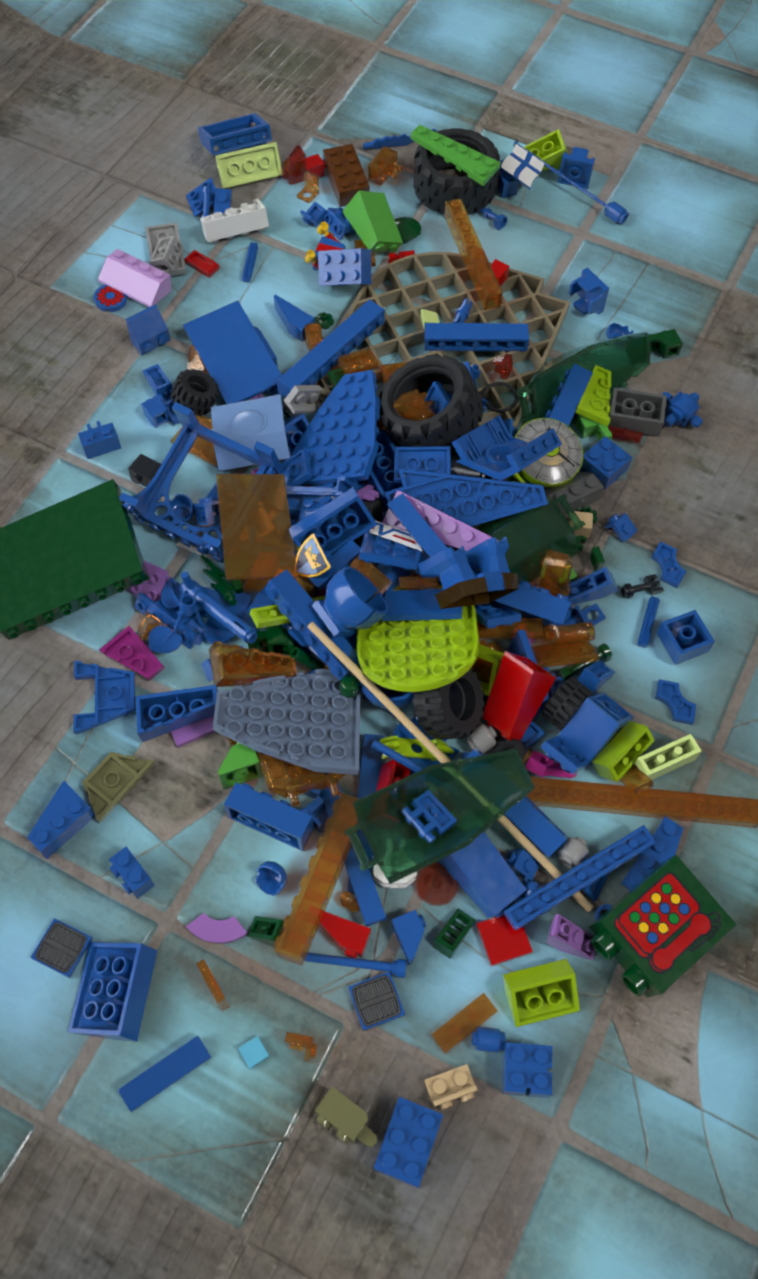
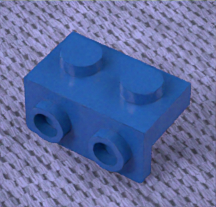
(338, 222)

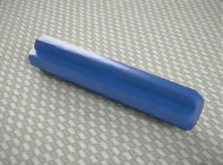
(250, 262)
(648, 622)

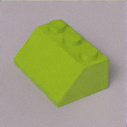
(541, 992)

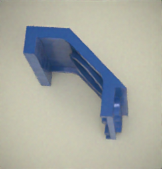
(499, 454)

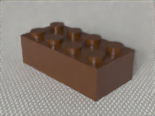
(345, 173)

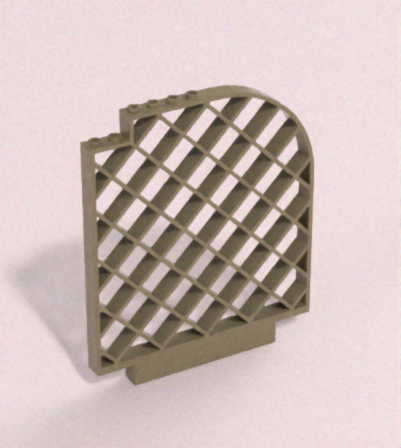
(449, 261)

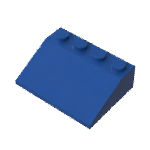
(113, 991)

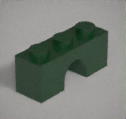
(665, 343)

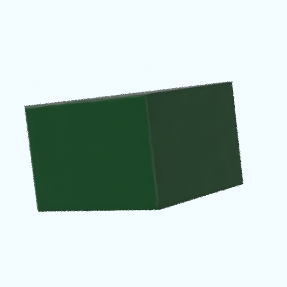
(266, 930)

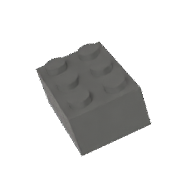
(637, 411)

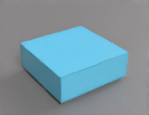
(253, 1052)

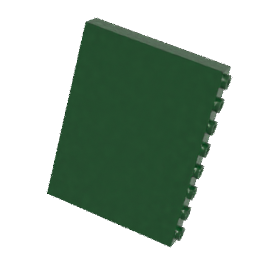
(66, 559)

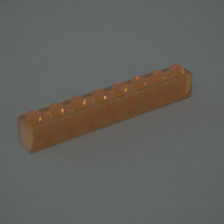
(473, 255)
(318, 884)

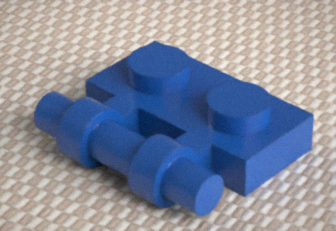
(433, 812)

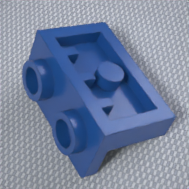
(203, 510)

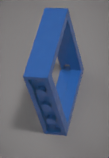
(234, 133)

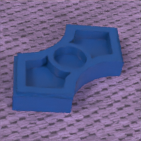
(671, 571)
(670, 694)

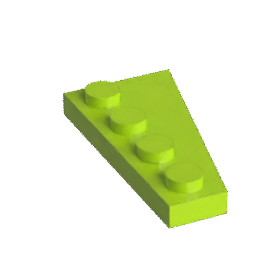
(596, 397)

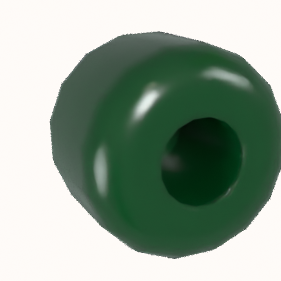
(349, 686)

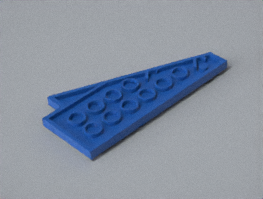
(470, 498)

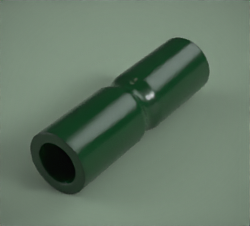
(305, 659)

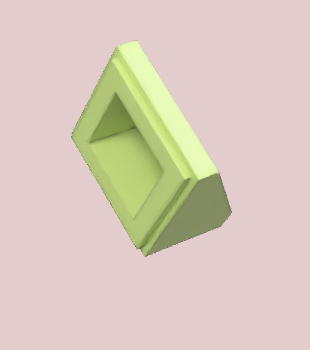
(428, 317)

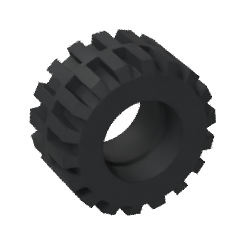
(195, 391)
(565, 702)

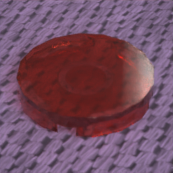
(431, 886)

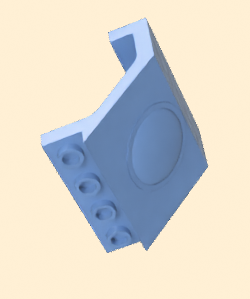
(247, 423)

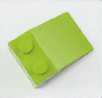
(549, 149)

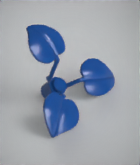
(165, 640)

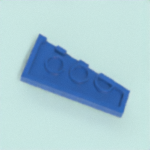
(667, 839)

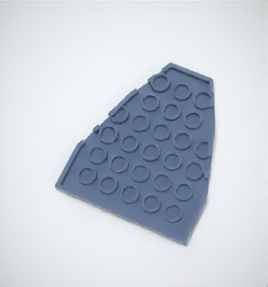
(294, 720)

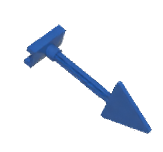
(343, 485)

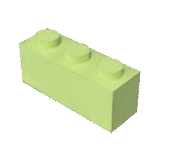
(669, 757)

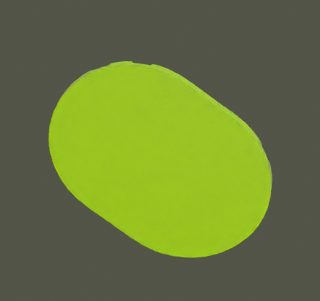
(419, 652)

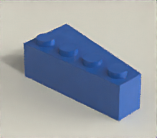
(173, 710)

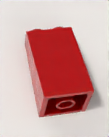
(516, 695)

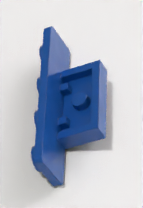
(168, 617)

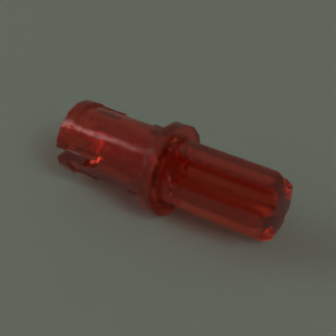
(626, 434)

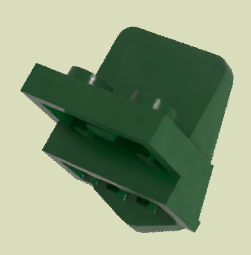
(273, 640)

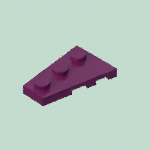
(133, 654)

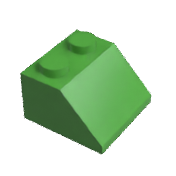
(239, 766)

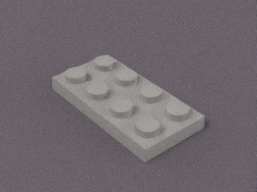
(156, 232)

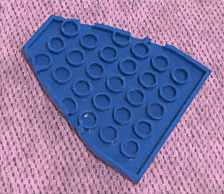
(344, 431)

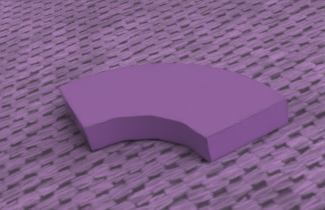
(216, 930)

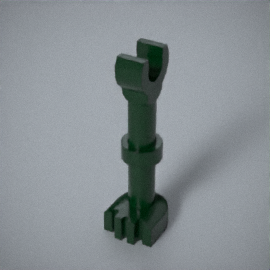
(604, 654)

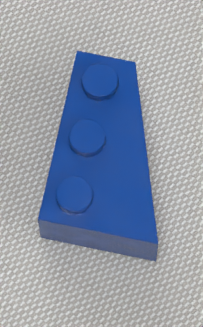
(60, 821)

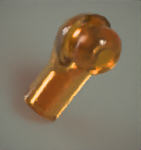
(349, 902)

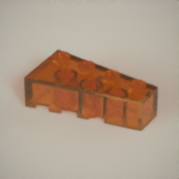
(242, 666)

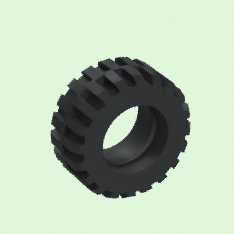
(451, 709)

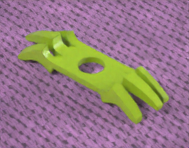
(403, 746)

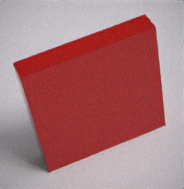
(502, 941)

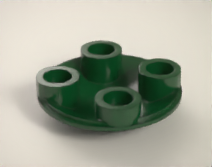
(408, 228)

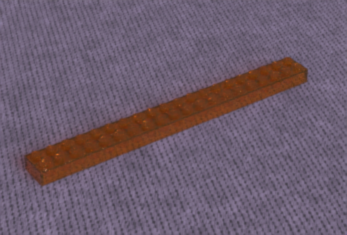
(649, 803)

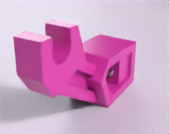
(544, 766)

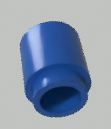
(488, 1039)

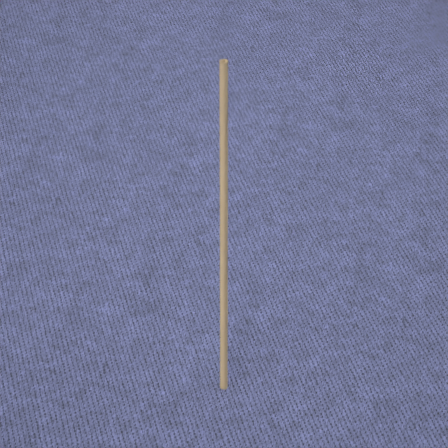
(436, 752)

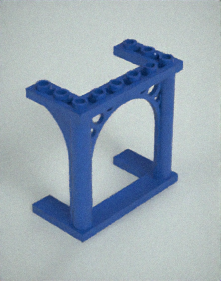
(146, 502)

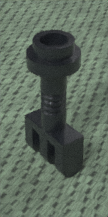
(649, 584)

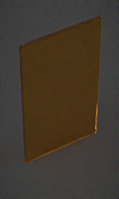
(255, 526)

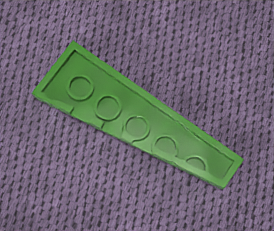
(476, 164)

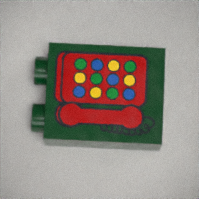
(660, 928)

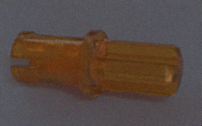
(418, 582)

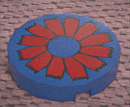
(109, 298)

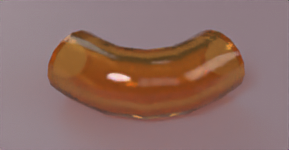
(569, 633)

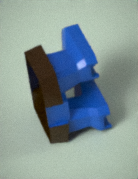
(459, 581)

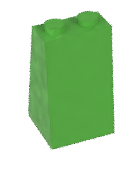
(373, 221)

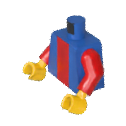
(326, 243)

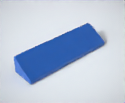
(164, 1073)

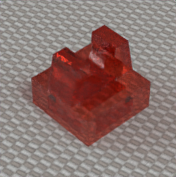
(503, 365)

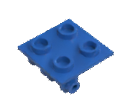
(196, 197)

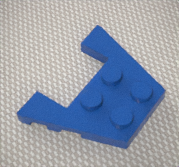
(112, 695)

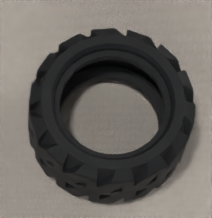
(437, 188)
(453, 422)

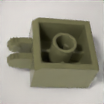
(346, 1118)

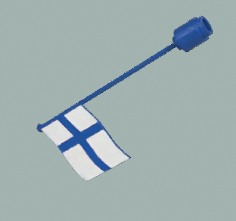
(526, 167)

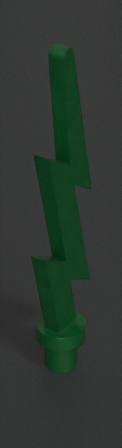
(221, 585)

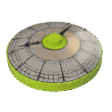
(558, 465)

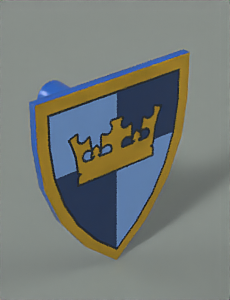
(312, 559)

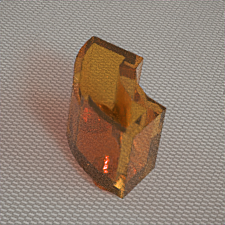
(556, 573)

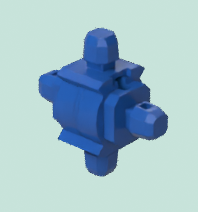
(682, 410)

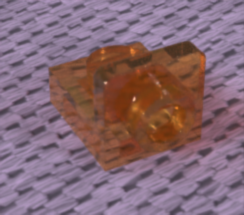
(298, 1042)

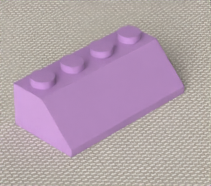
(135, 278)

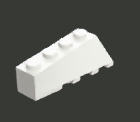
(235, 221)

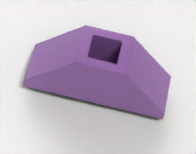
(570, 938)

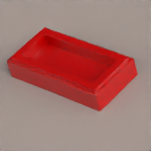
(201, 263)

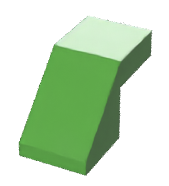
(589, 428)

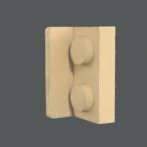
(451, 1086)

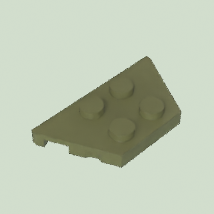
(113, 781)

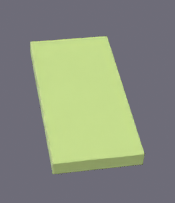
(249, 165)

